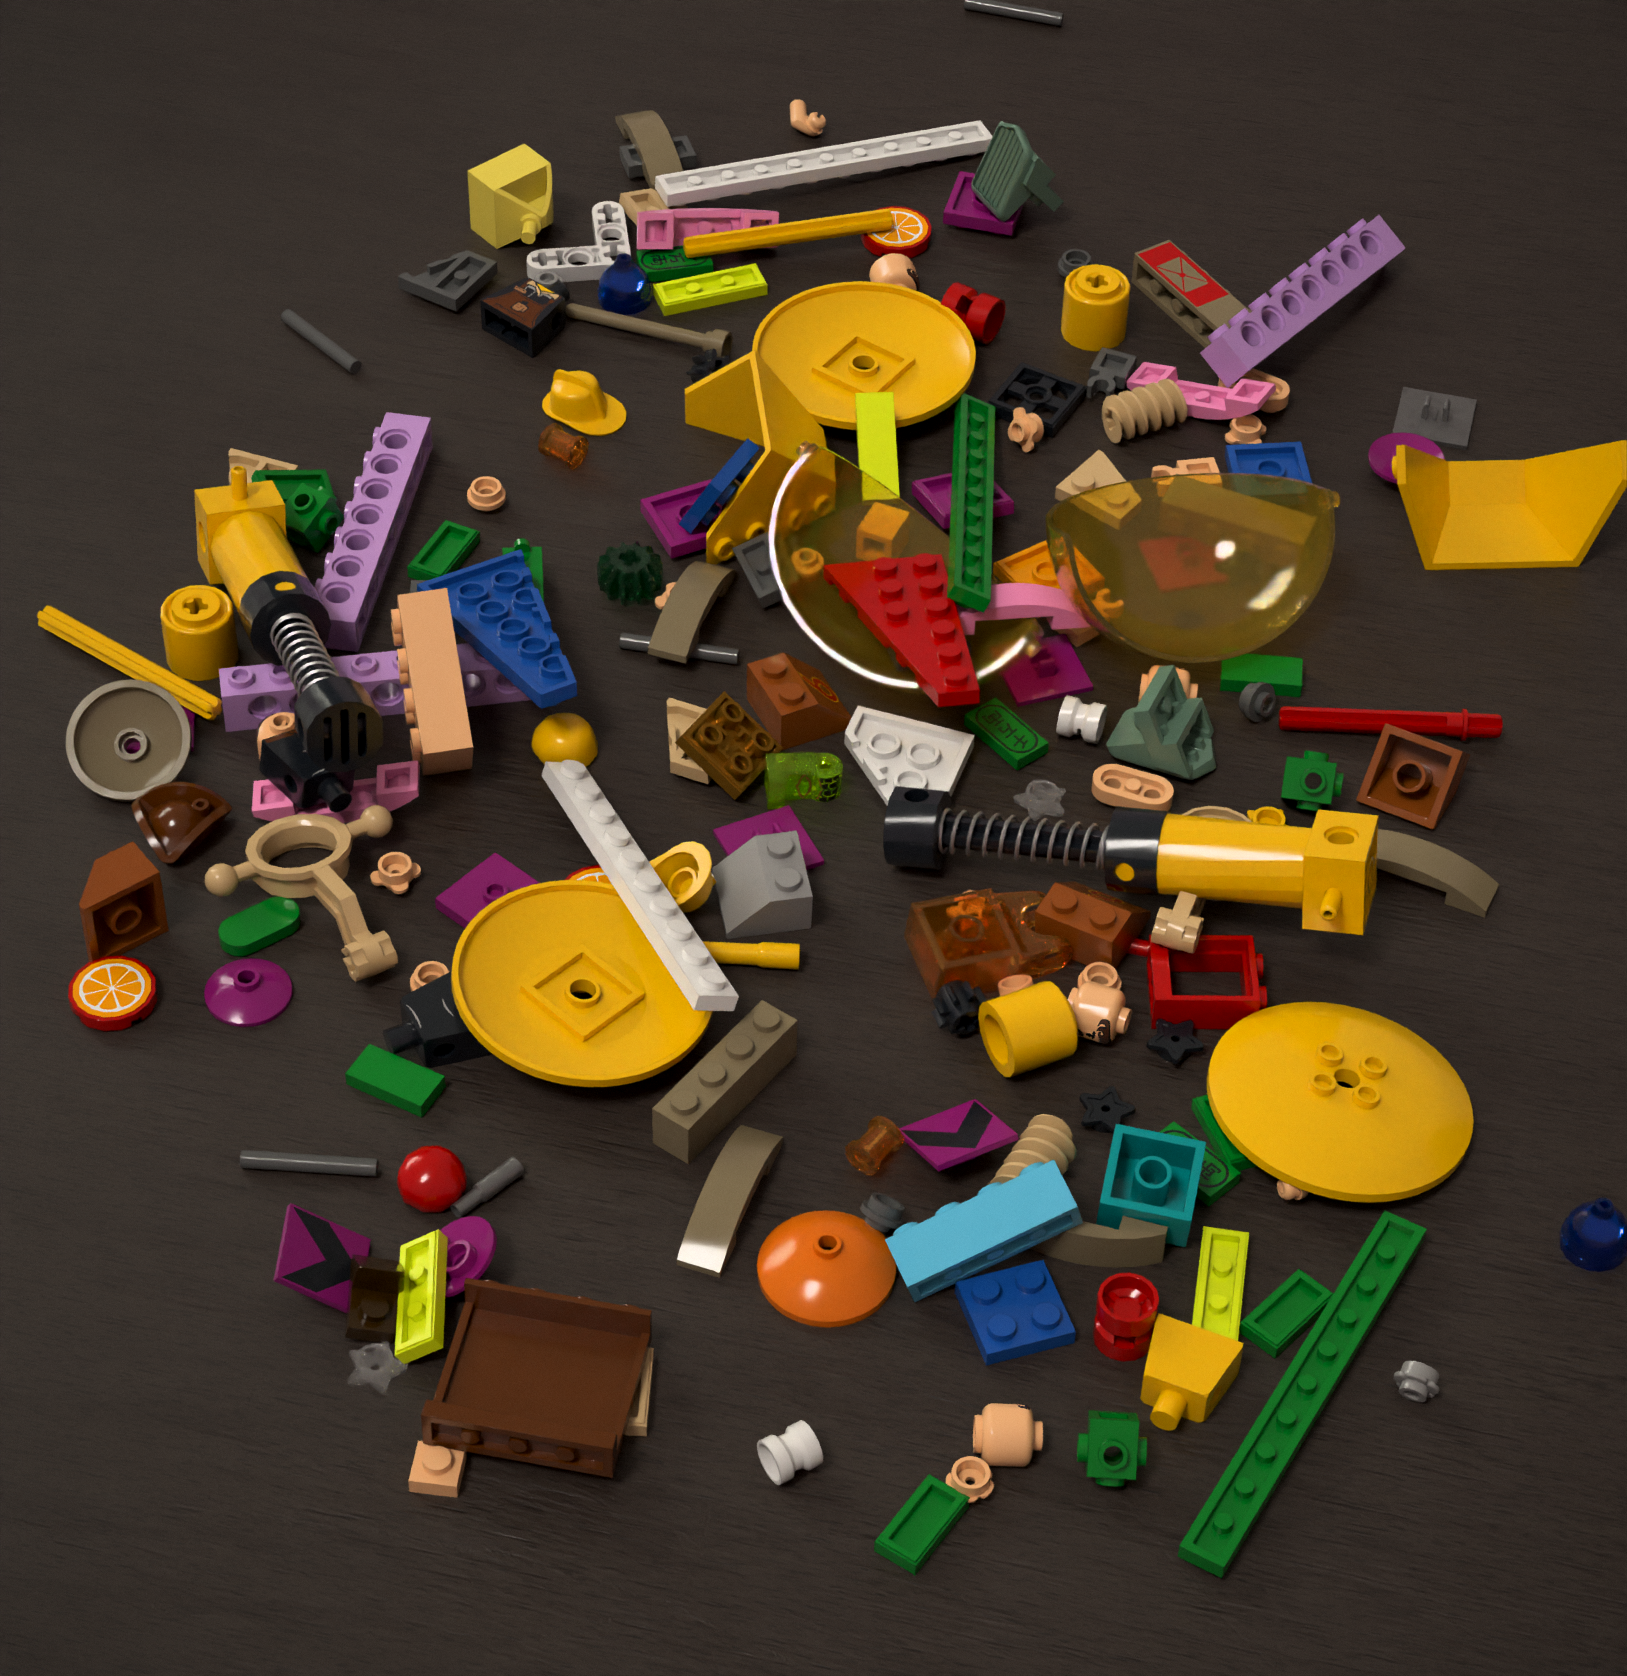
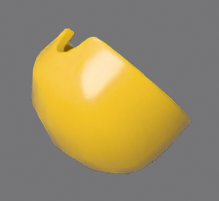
(564, 738)

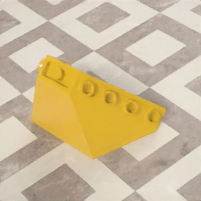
(752, 404)
(1509, 510)

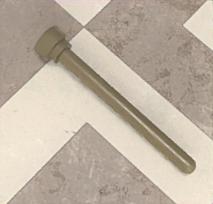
(718, 339)

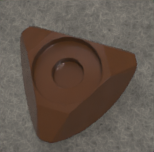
(178, 817)

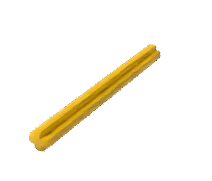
(787, 233)
(128, 661)

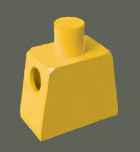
(1187, 1371)

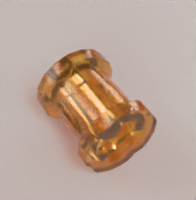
(563, 445)
(874, 1145)

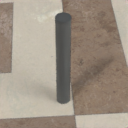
(1015, 11)
(321, 341)
(700, 652)
(309, 1163)

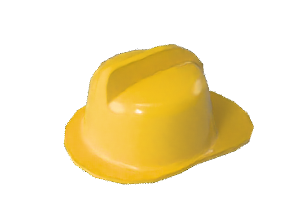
(582, 404)
(686, 874)

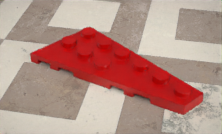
(910, 612)

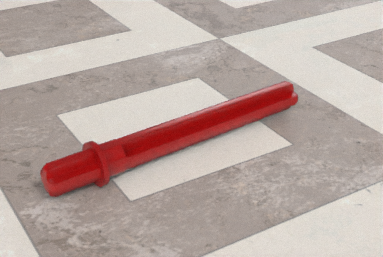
(1373, 721)

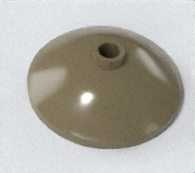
(117, 717)

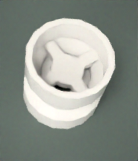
(1081, 719)
(790, 1452)

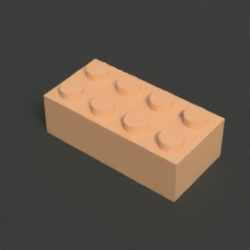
(434, 680)

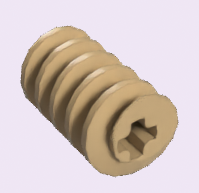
(1143, 408)
(1042, 1141)

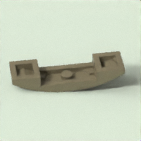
(651, 142)
(687, 608)
(1439, 868)
(725, 1199)
(1096, 1245)

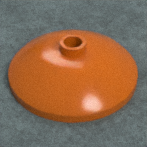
(822, 1284)

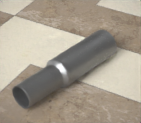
(488, 1186)

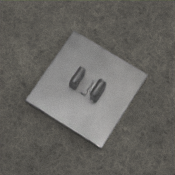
(1436, 416)

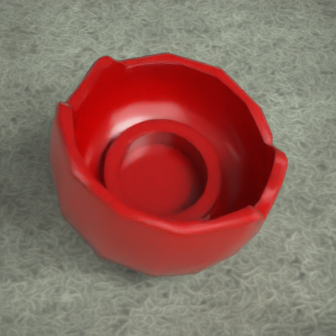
(431, 1179)

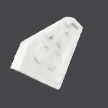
(906, 751)

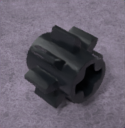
(706, 363)
(958, 1007)

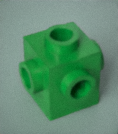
(311, 516)
(1294, 780)
(1109, 1430)

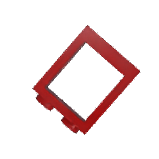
(1212, 954)

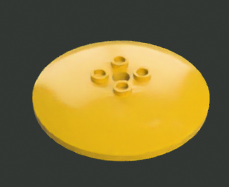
(837, 330)
(563, 938)
(1368, 1143)

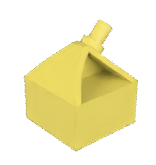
(511, 197)

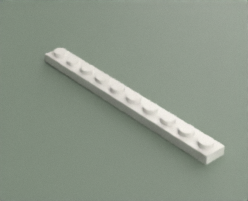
(822, 163)
(640, 887)

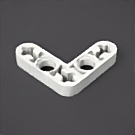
(597, 257)

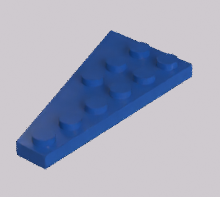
(509, 626)

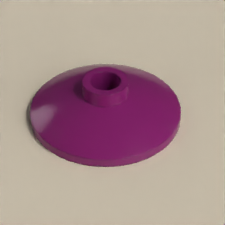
(1384, 449)
(248, 992)
(469, 1251)

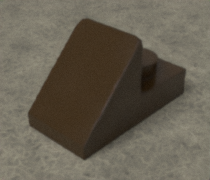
(373, 1298)

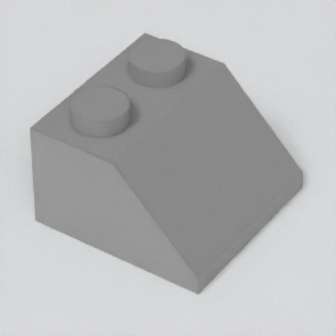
(764, 887)

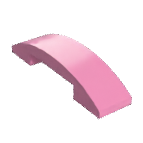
(670, 226)
(1208, 400)
(1024, 601)
(392, 788)

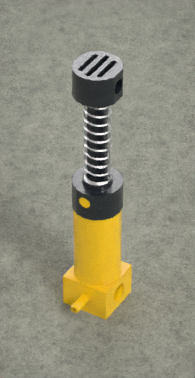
(284, 617)
(1153, 852)

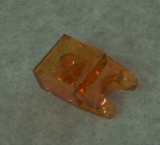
(981, 939)

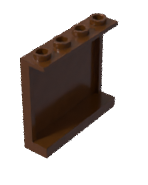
(539, 1378)

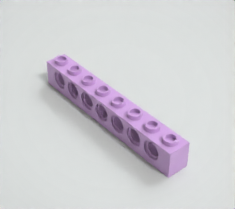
(1302, 300)
(373, 526)
(266, 689)

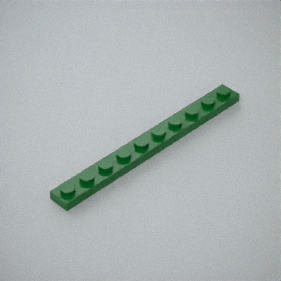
(972, 504)
(1301, 1395)

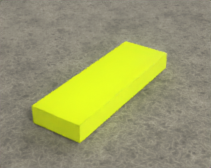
(710, 289)
(877, 437)
(1220, 1281)
(421, 1297)

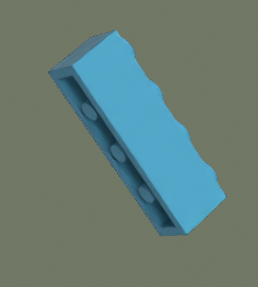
(983, 1229)

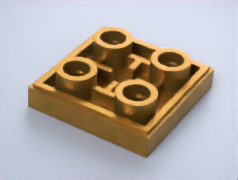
(728, 745)

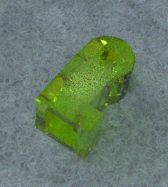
(801, 777)

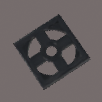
(1040, 383)

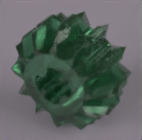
(630, 572)

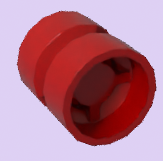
(980, 313)
(1125, 1316)

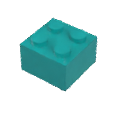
(1151, 1180)

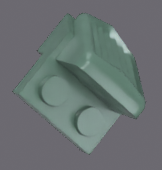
(1012, 174)
(1166, 730)

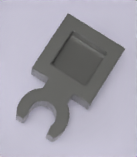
(1110, 371)

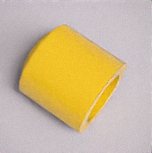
(1095, 307)
(199, 632)
(1028, 1028)

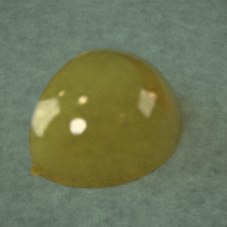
(843, 515)
(1193, 560)

